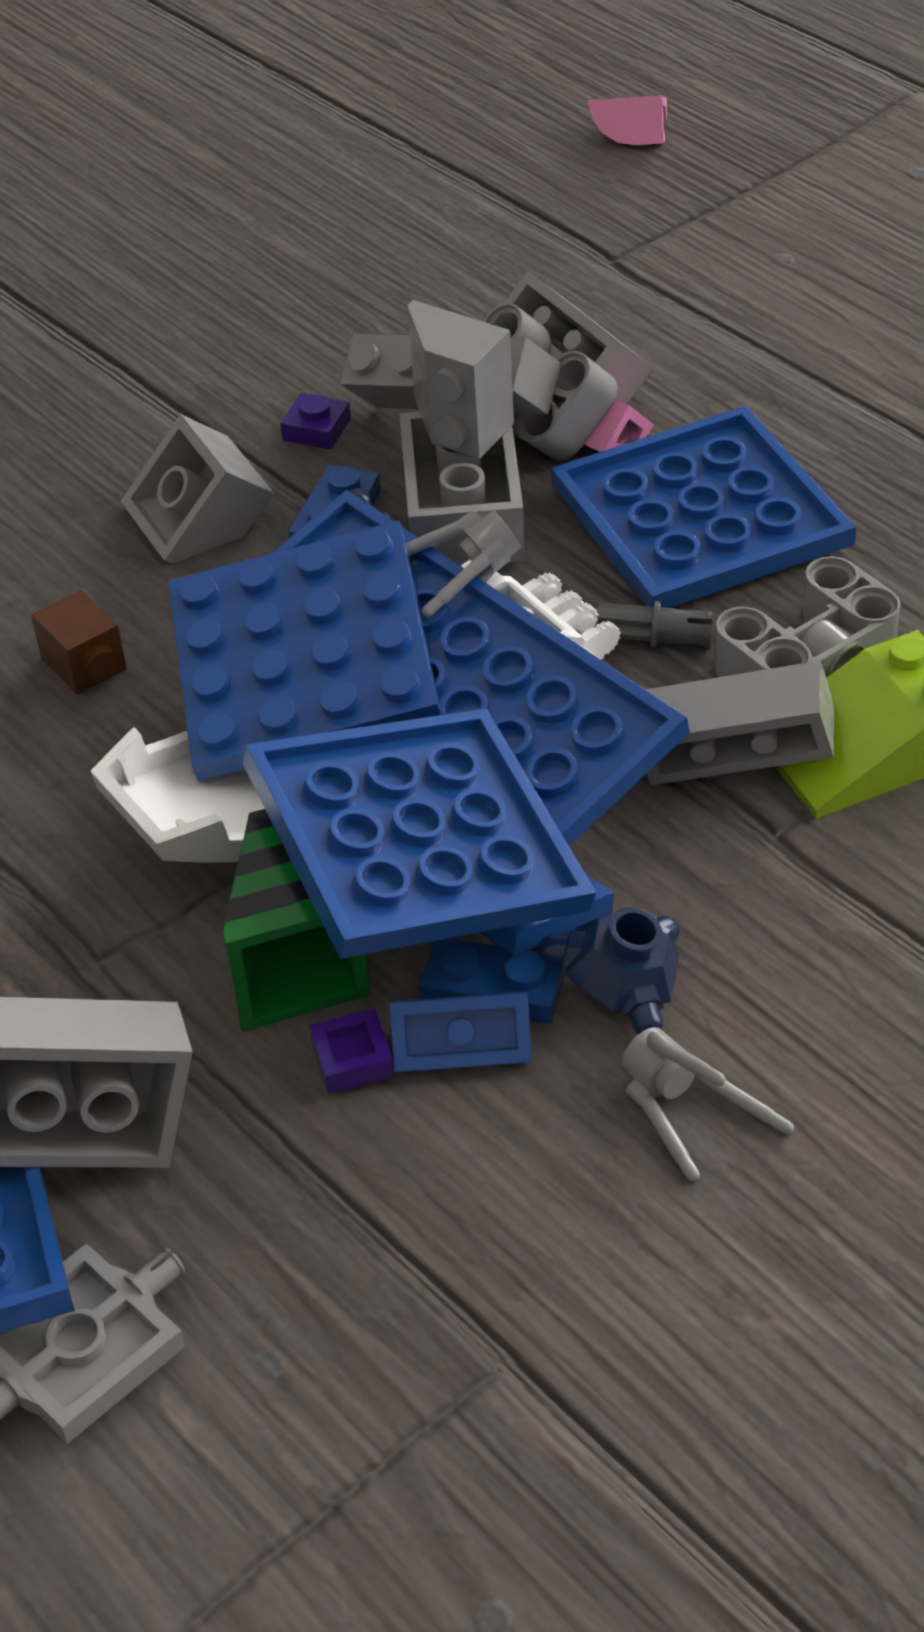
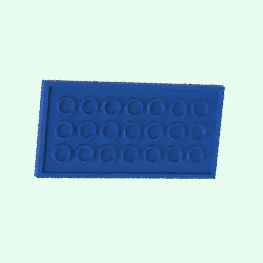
(562, 710)

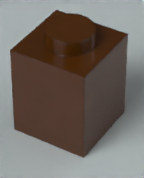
(79, 641)

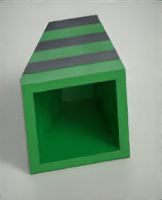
(276, 941)

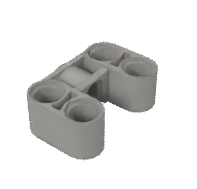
(579, 397)
(840, 615)

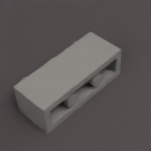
(574, 330)
(749, 722)

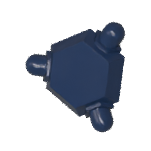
(621, 963)

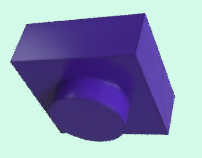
(315, 420)
(351, 1050)

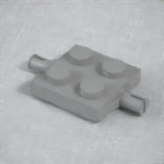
(95, 1356)

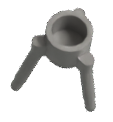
(487, 547)
(667, 1070)

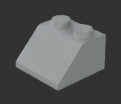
(460, 378)
(195, 492)

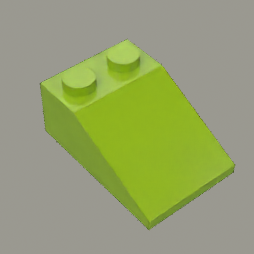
(875, 729)

